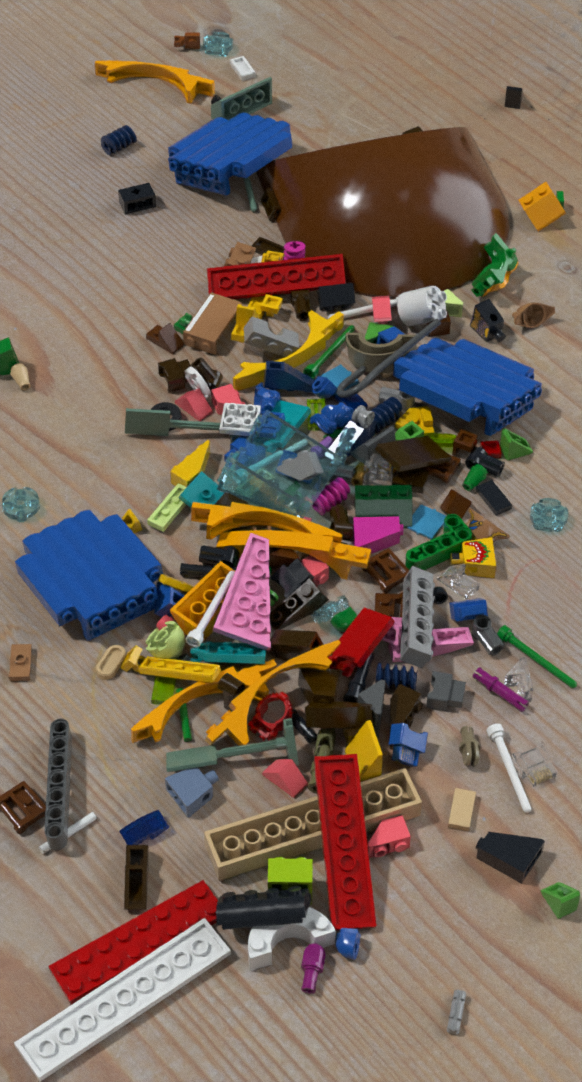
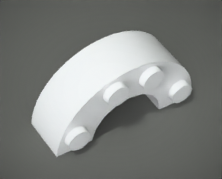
(263, 939)

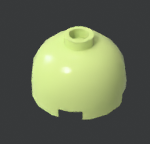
(166, 642)

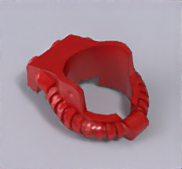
(269, 730)

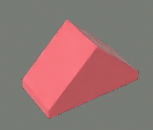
(194, 404)
(286, 776)

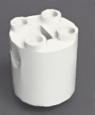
(422, 305)

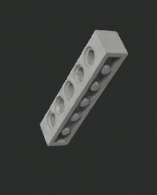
(417, 617)

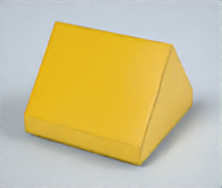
(132, 521)

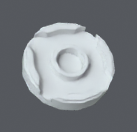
(196, 381)

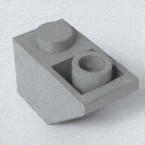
(302, 467)

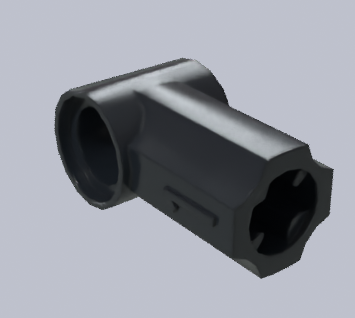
(491, 464)
(213, 555)

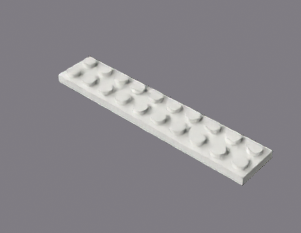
(121, 999)

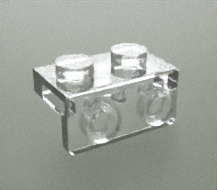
(378, 471)

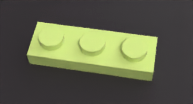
(167, 510)

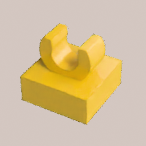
(271, 305)
(132, 659)

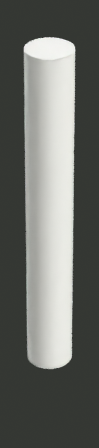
(72, 829)

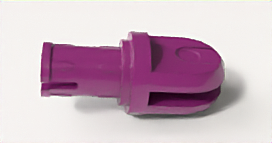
(312, 966)

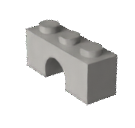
(258, 335)

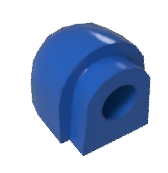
(323, 388)
(348, 942)

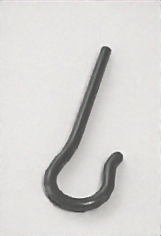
(377, 370)

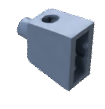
(191, 789)

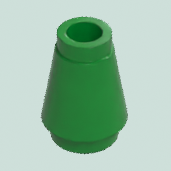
(475, 477)

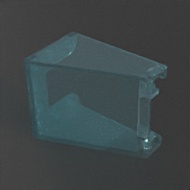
(253, 471)

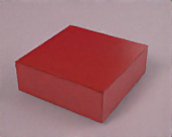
(492, 448)

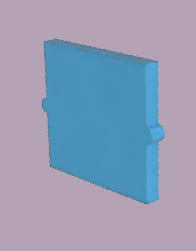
(337, 375)
(427, 522)

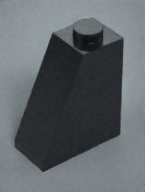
(510, 853)

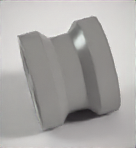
(363, 416)

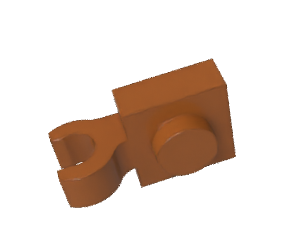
(190, 40)

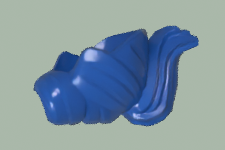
(266, 398)
(332, 417)

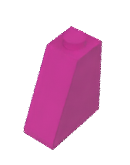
(376, 532)

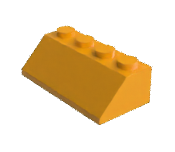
(195, 603)

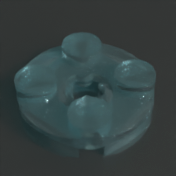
(211, 45)
(344, 443)
(24, 511)
(558, 517)
(326, 611)

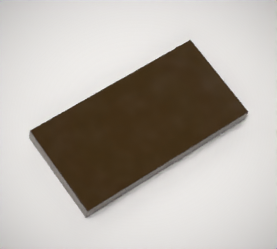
(413, 453)

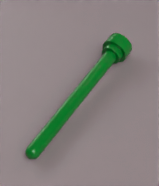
(312, 370)
(506, 635)

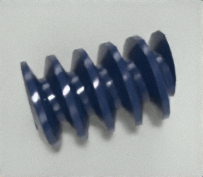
(118, 139)
(387, 413)
(396, 676)

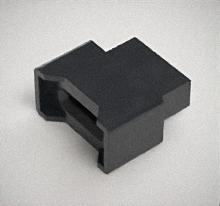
(292, 576)

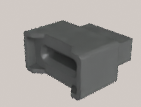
(445, 692)

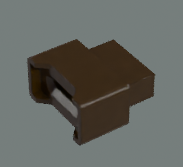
(174, 373)
(413, 477)

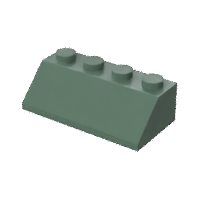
(244, 101)

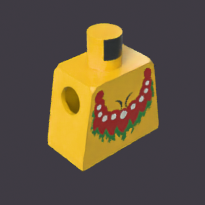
(478, 557)

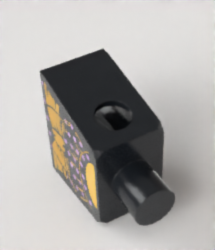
(487, 321)

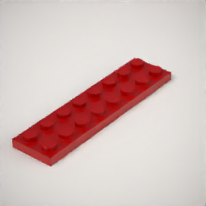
(276, 276)
(344, 842)
(129, 943)

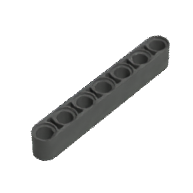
(58, 784)

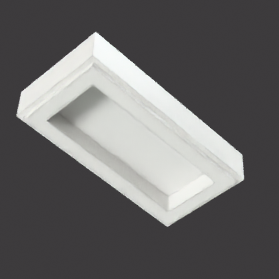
(242, 68)

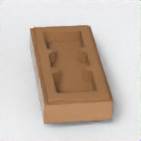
(20, 662)

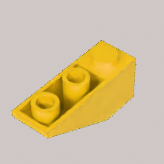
(191, 466)

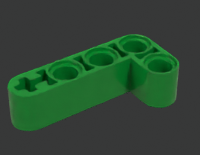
(441, 547)

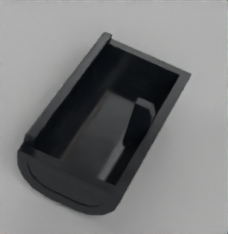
(263, 908)

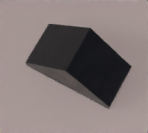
(513, 97)

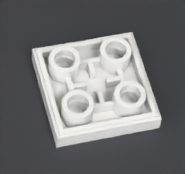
(238, 418)

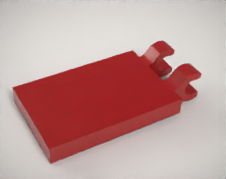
(360, 640)

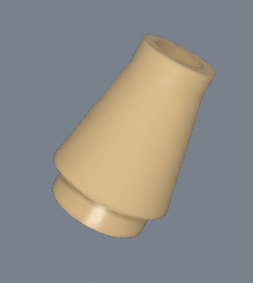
(20, 375)

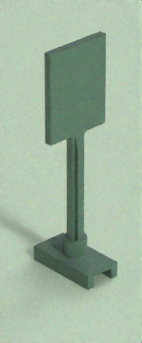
(158, 423)
(208, 754)

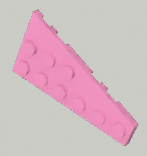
(247, 602)

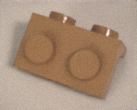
(240, 255)

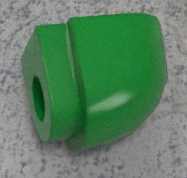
(343, 619)

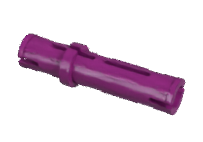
(493, 684)

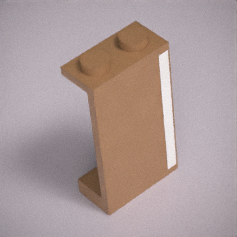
(210, 323)

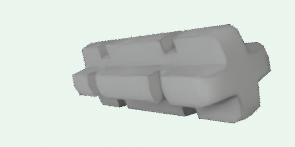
(456, 1012)

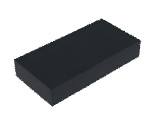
(493, 497)

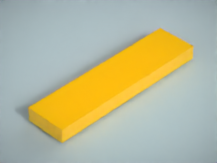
(180, 669)

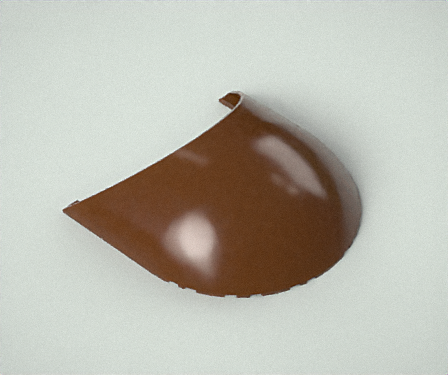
(396, 208)

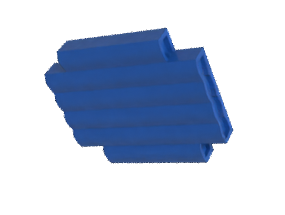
(227, 149)
(468, 382)
(90, 572)

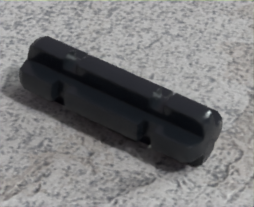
(300, 724)

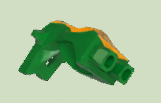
(497, 274)

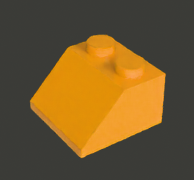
(542, 206)

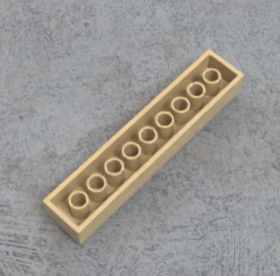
(297, 827)

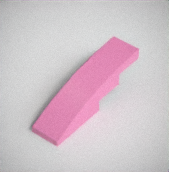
(444, 642)

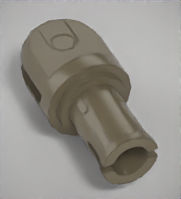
(469, 747)

